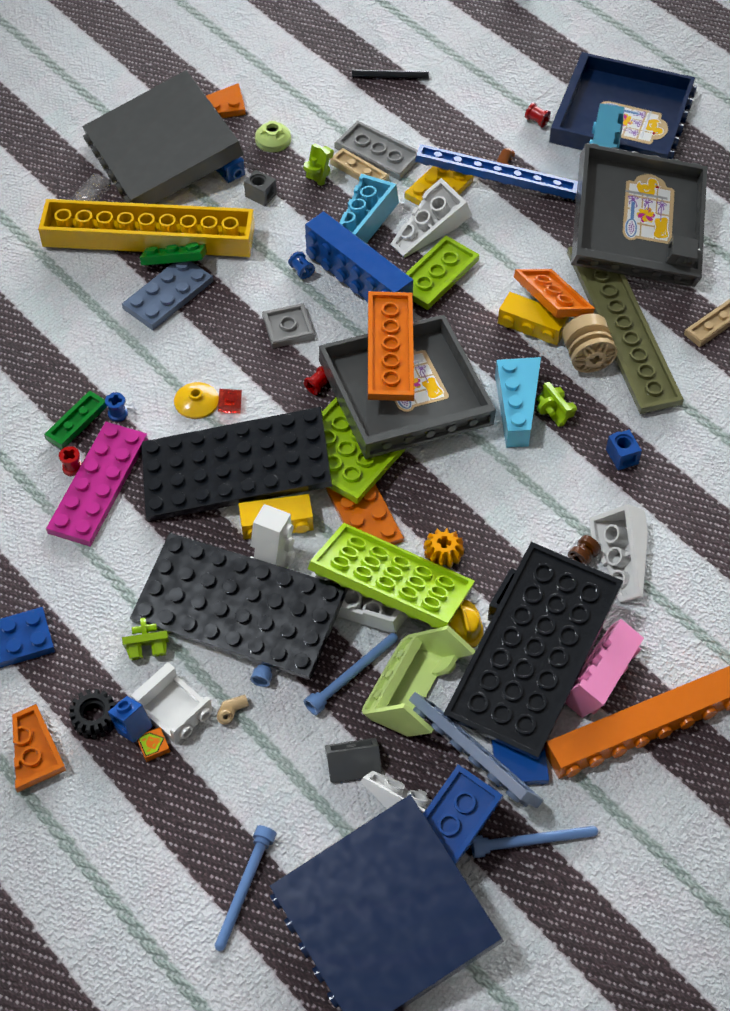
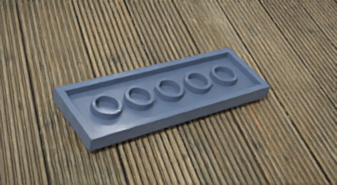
(477, 753)

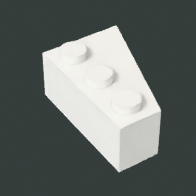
(273, 537)

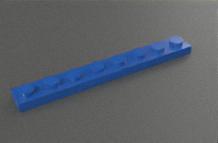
(496, 171)

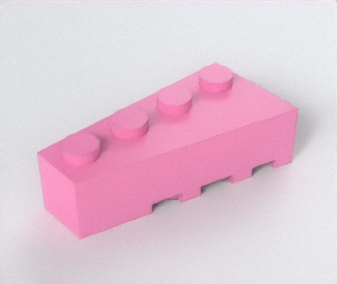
(604, 668)

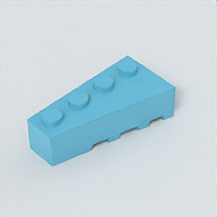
(609, 126)
(369, 206)
(516, 394)

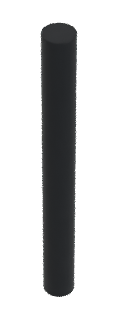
(390, 74)

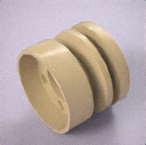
(589, 343)

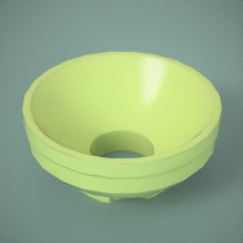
(272, 141)

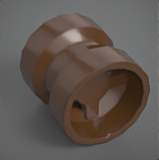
(585, 550)

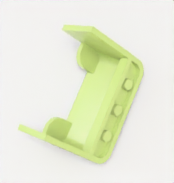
(413, 669)

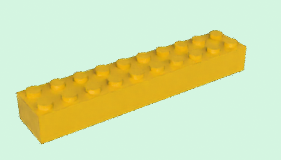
(142, 226)

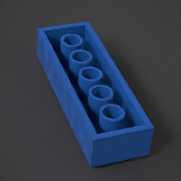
(352, 259)

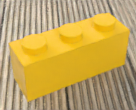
(531, 318)
(297, 506)

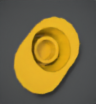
(468, 624)

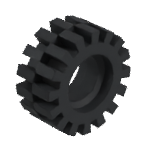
(87, 702)

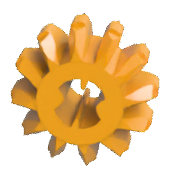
(443, 548)

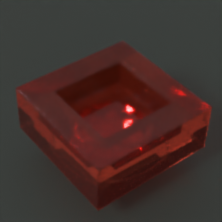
(229, 400)

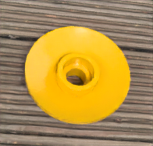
(196, 400)

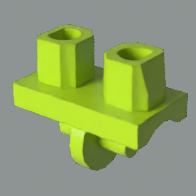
(318, 165)
(552, 402)
(134, 643)

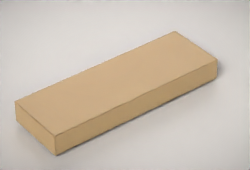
(356, 166)
(710, 325)

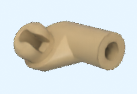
(229, 707)

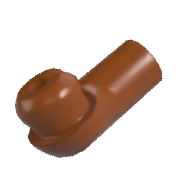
(505, 156)

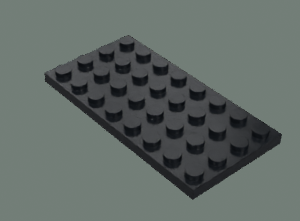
(235, 464)
(240, 605)
(533, 650)

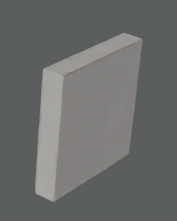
(288, 325)

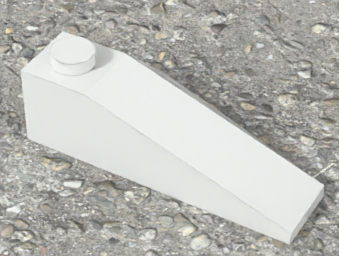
(436, 216)
(623, 547)
(391, 791)

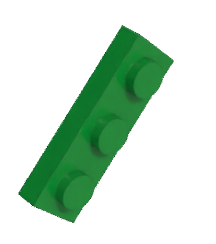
(173, 254)
(75, 420)

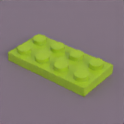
(440, 270)

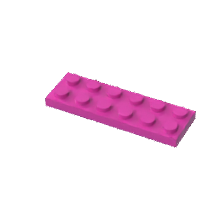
(97, 484)

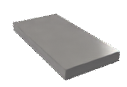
(378, 149)

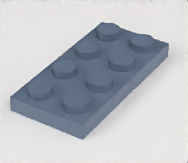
(167, 293)

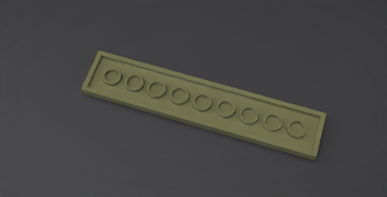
(638, 351)

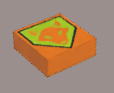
(153, 744)

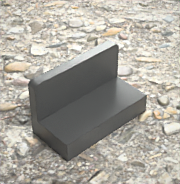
(352, 759)

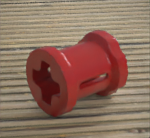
(537, 114)
(316, 381)
(70, 458)

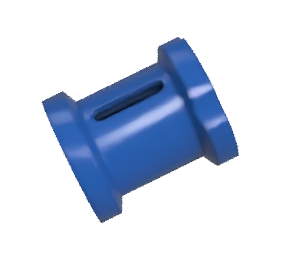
(301, 265)
(117, 411)

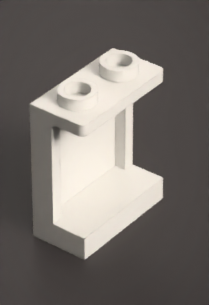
(172, 704)

